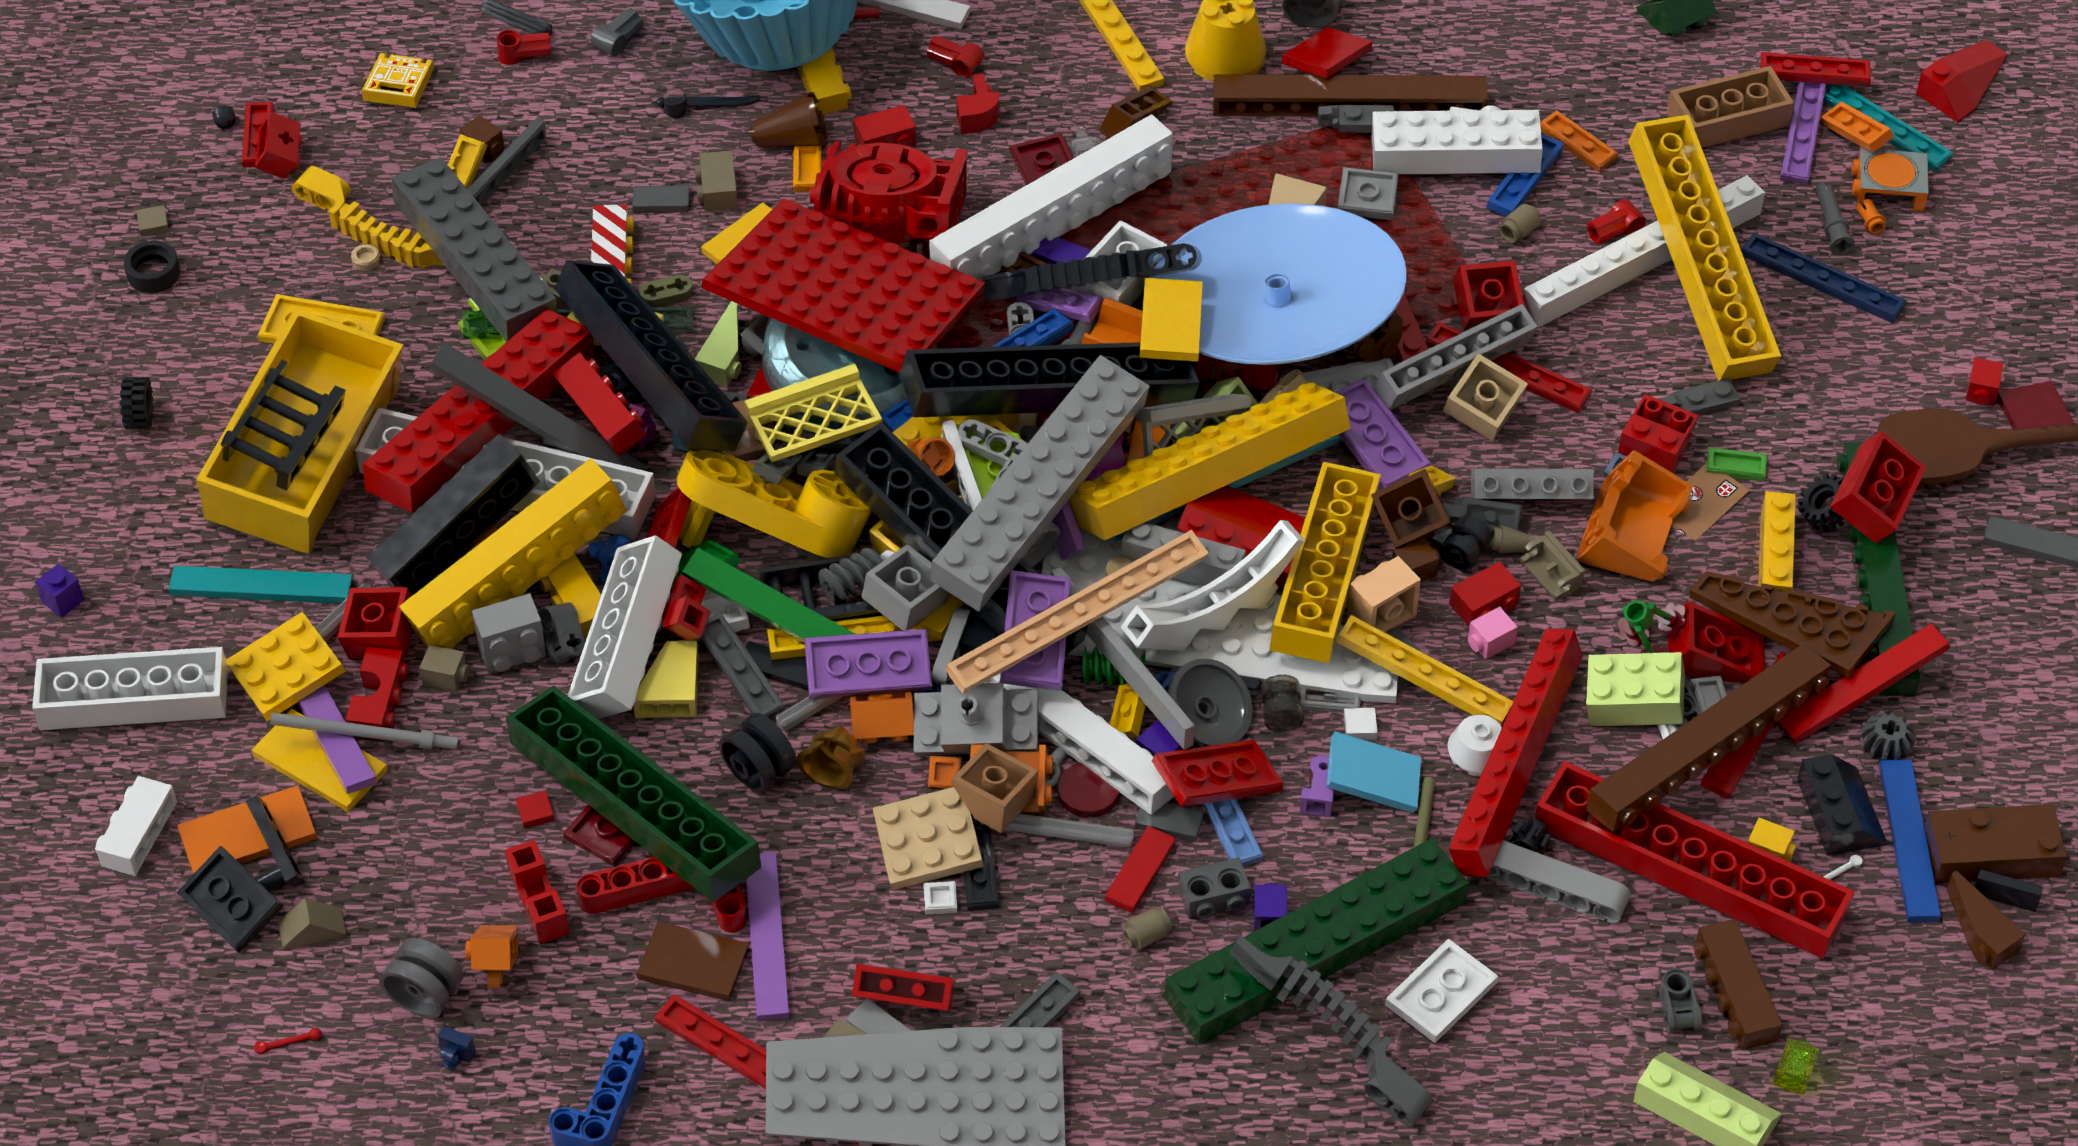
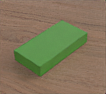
(1737, 464)

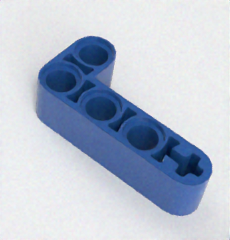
(606, 1094)

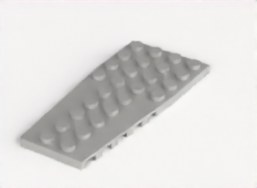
(920, 1088)

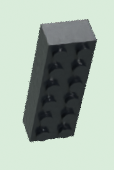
(455, 517)

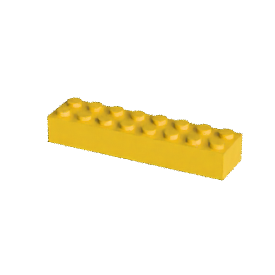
(515, 555)
(1325, 563)

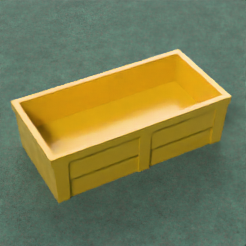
(318, 356)

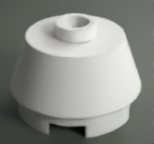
(1473, 742)

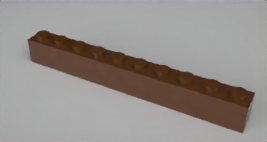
(1305, 93)
(1708, 738)

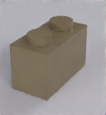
(718, 181)

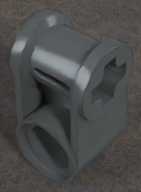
(561, 629)
(1679, 1007)

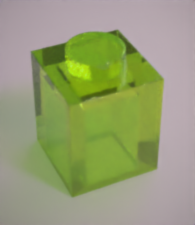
(1796, 1066)

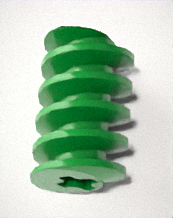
(1101, 667)

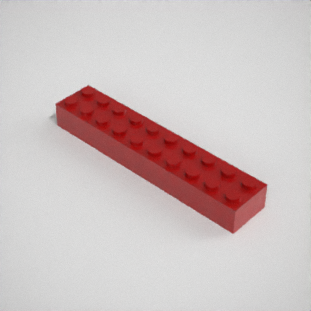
(460, 424)
(1702, 864)

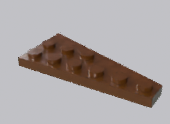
(1830, 629)

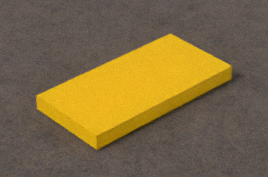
(283, 306)
(1171, 319)
(301, 758)

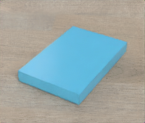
(1374, 772)

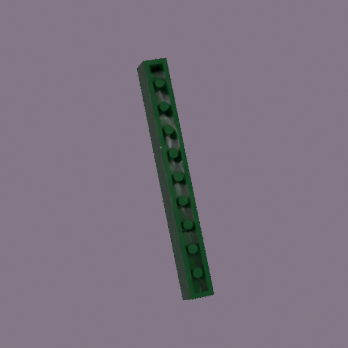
(1881, 585)

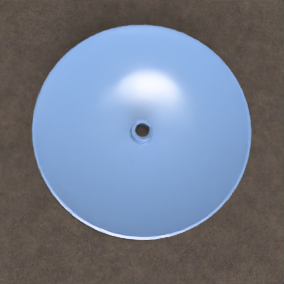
(1291, 282)

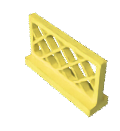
(805, 397)

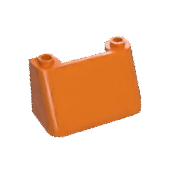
(1634, 519)

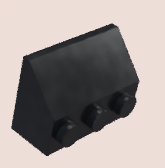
(1839, 805)

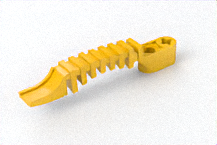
(330, 191)

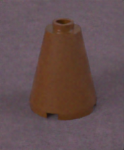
(791, 125)

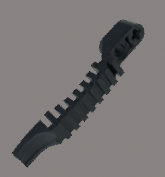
(1090, 270)

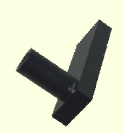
(286, 866)

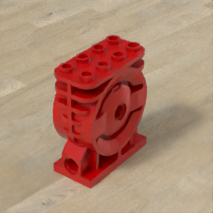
(891, 190)

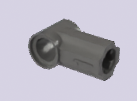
(615, 35)

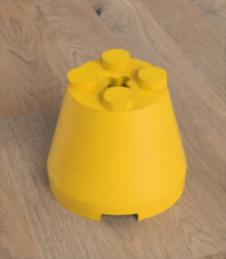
(1226, 39)

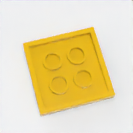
(285, 666)

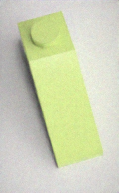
(721, 350)

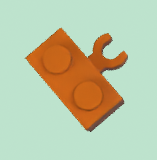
(494, 950)

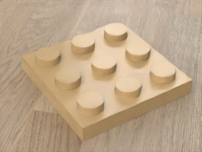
(927, 838)

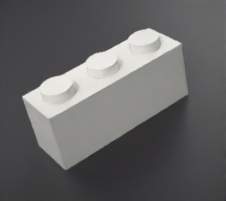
(135, 825)

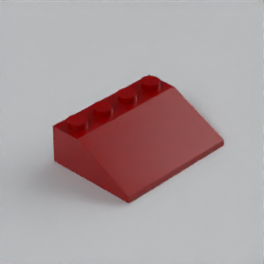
(1236, 520)

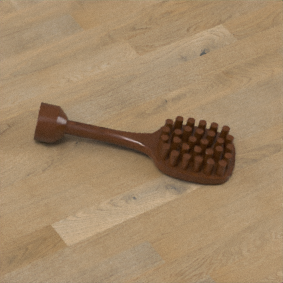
(1956, 446)

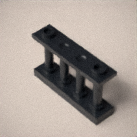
(299, 446)
(804, 575)

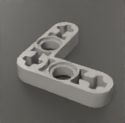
(993, 435)

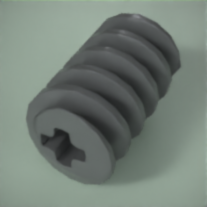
(848, 574)

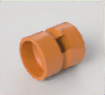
(934, 453)

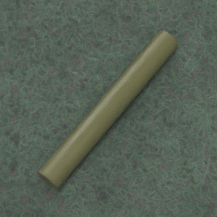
(1424, 810)

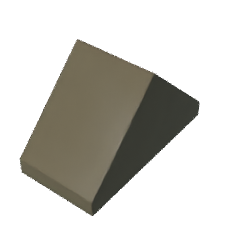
(311, 924)

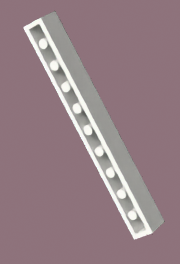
(1625, 260)

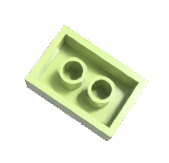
(1635, 689)

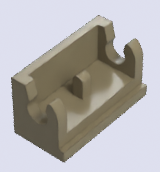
(1553, 566)

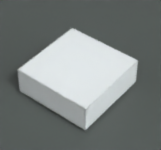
(1360, 723)
(940, 897)

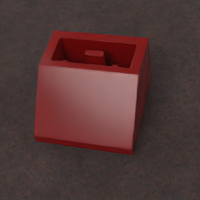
(1658, 432)

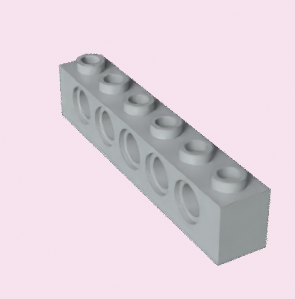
(1454, 357)

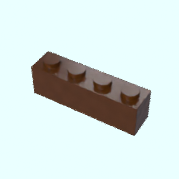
(1737, 984)

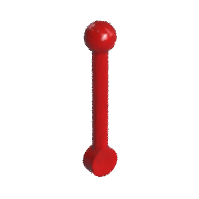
(261, 1047)

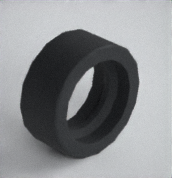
(155, 281)

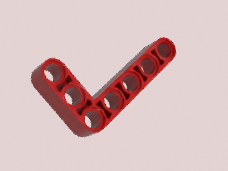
(642, 888)

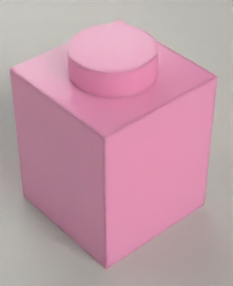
(1492, 633)

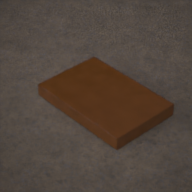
(693, 961)

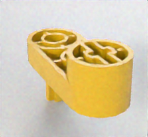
(815, 517)

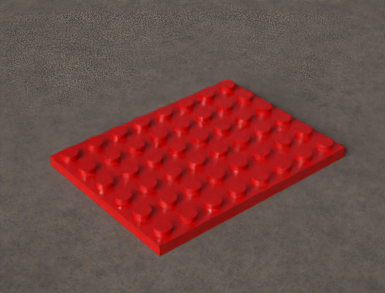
(843, 285)

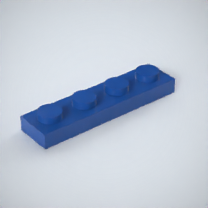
(1518, 186)

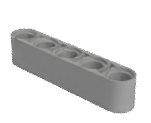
(1560, 882)

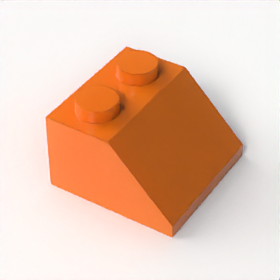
(882, 716)

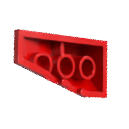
(1961, 79)

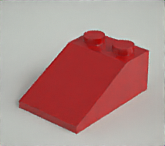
(1718, 646)

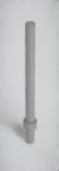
(425, 739)

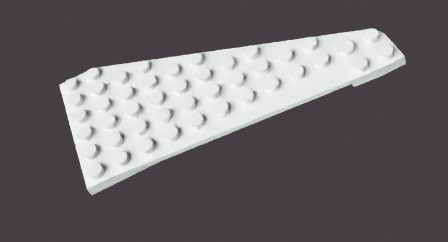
(1241, 645)

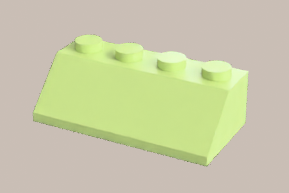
(1703, 1104)

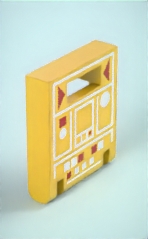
(398, 73)

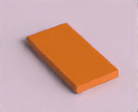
(239, 833)

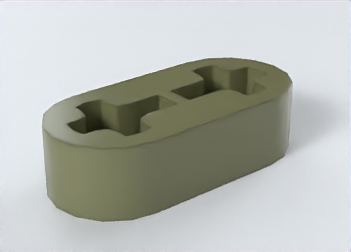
(666, 291)

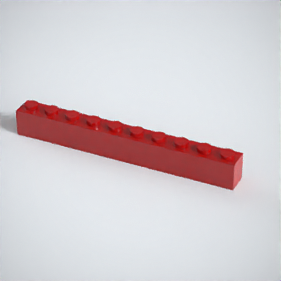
(1516, 753)

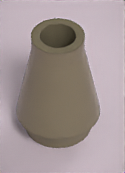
(1509, 540)

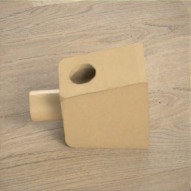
(1296, 191)

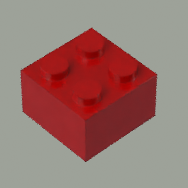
(1486, 291)
(374, 620)

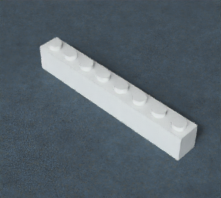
(1099, 747)

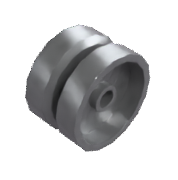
(421, 977)

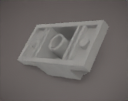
(986, 714)

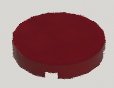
(1085, 792)

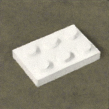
(1441, 990)

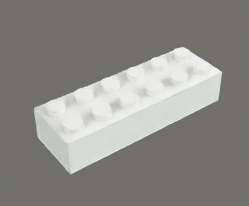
(1457, 141)
(624, 627)
(130, 688)

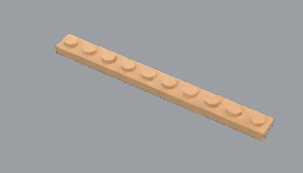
(1076, 612)

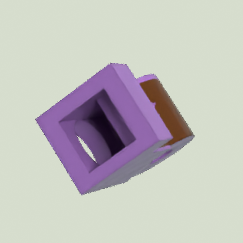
(1319, 798)

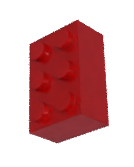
(1878, 487)

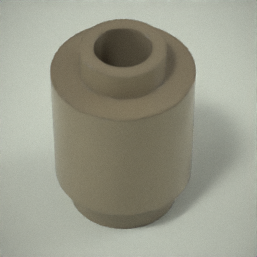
(1519, 223)
(1147, 928)

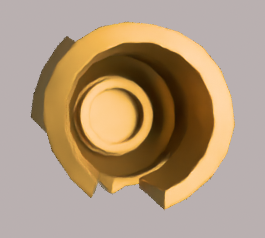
(831, 758)

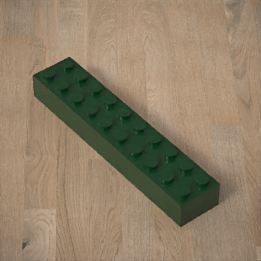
(634, 793)
(1324, 934)

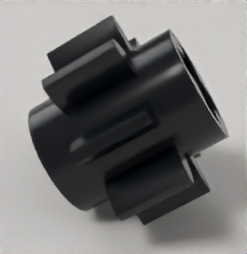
(1531, 835)

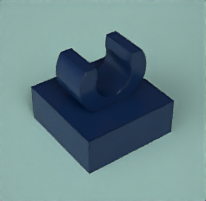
(455, 1047)

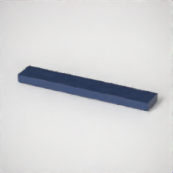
(1823, 278)

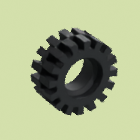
(136, 402)
(1814, 498)

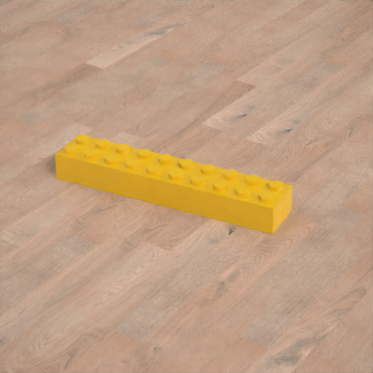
(1704, 248)
(1209, 460)

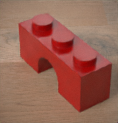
(383, 671)
(535, 892)

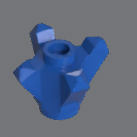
(605, 552)

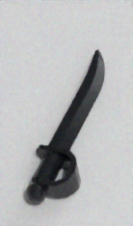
(676, 106)

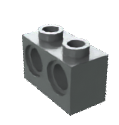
(1212, 883)

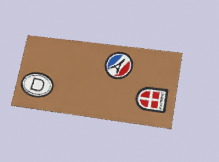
(1711, 498)

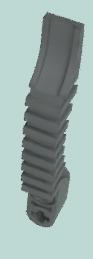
(1387, 1082)

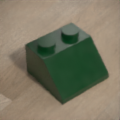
(1676, 15)

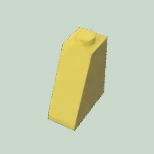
(670, 683)

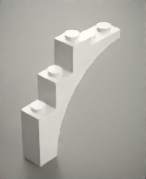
(1246, 585)

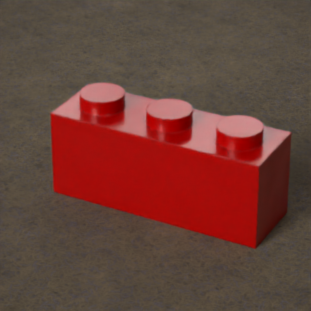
(903, 987)

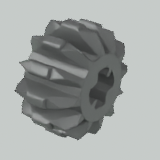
(1888, 736)

